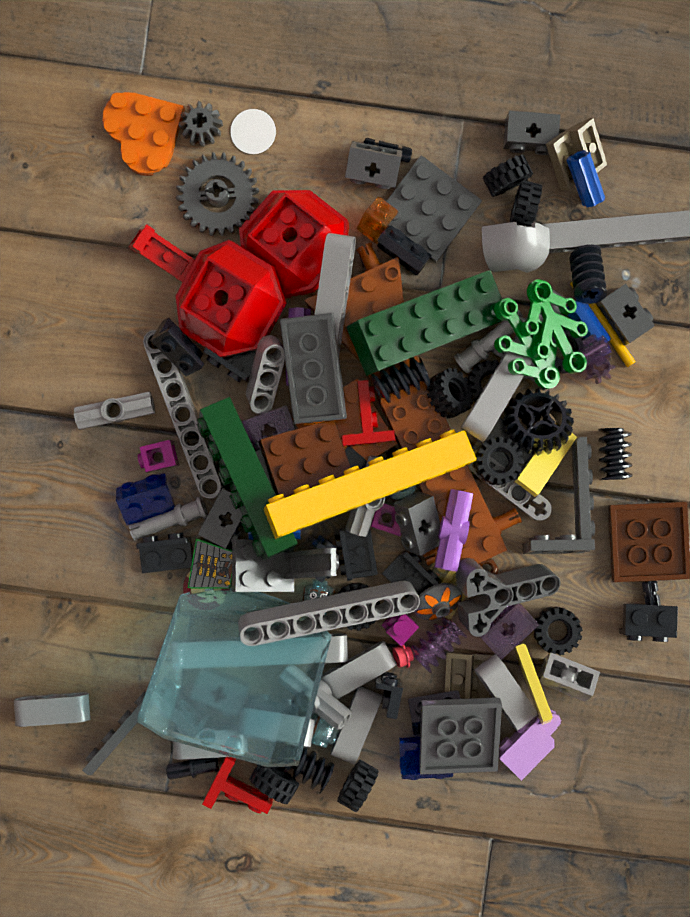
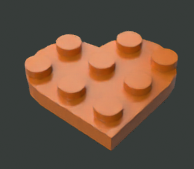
(144, 129)

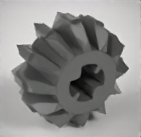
(193, 119)

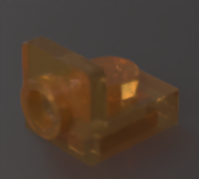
(376, 219)

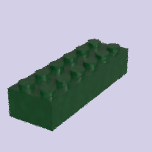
(425, 322)
(243, 474)

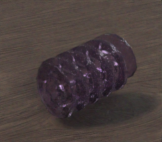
(437, 643)

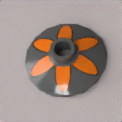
(438, 601)

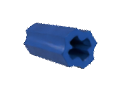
(586, 178)
(586, 315)

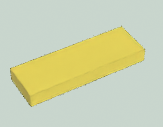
(541, 467)
(533, 684)

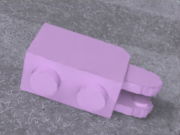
(528, 745)

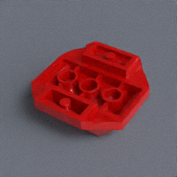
(287, 215)
(252, 302)

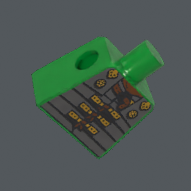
(210, 566)

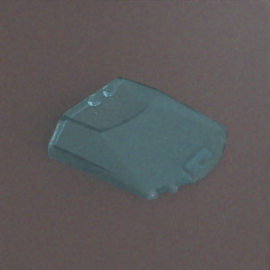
(230, 694)

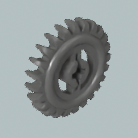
(193, 197)

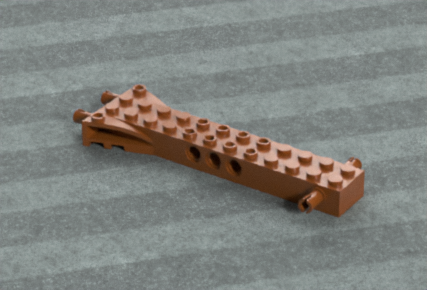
(413, 415)

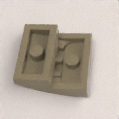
(577, 138)
(462, 677)

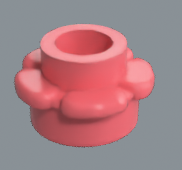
(402, 656)

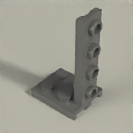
(583, 503)
(278, 572)
(113, 738)

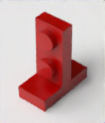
(161, 253)
(368, 420)
(236, 790)

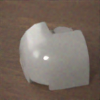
(515, 246)

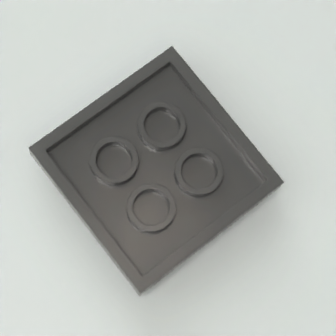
(431, 207)
(459, 735)

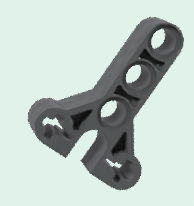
(498, 591)

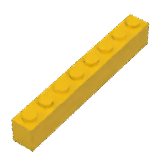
(368, 484)

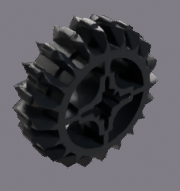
(544, 434)

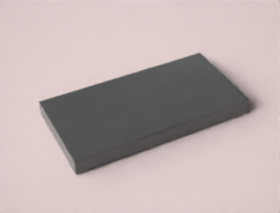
(313, 368)

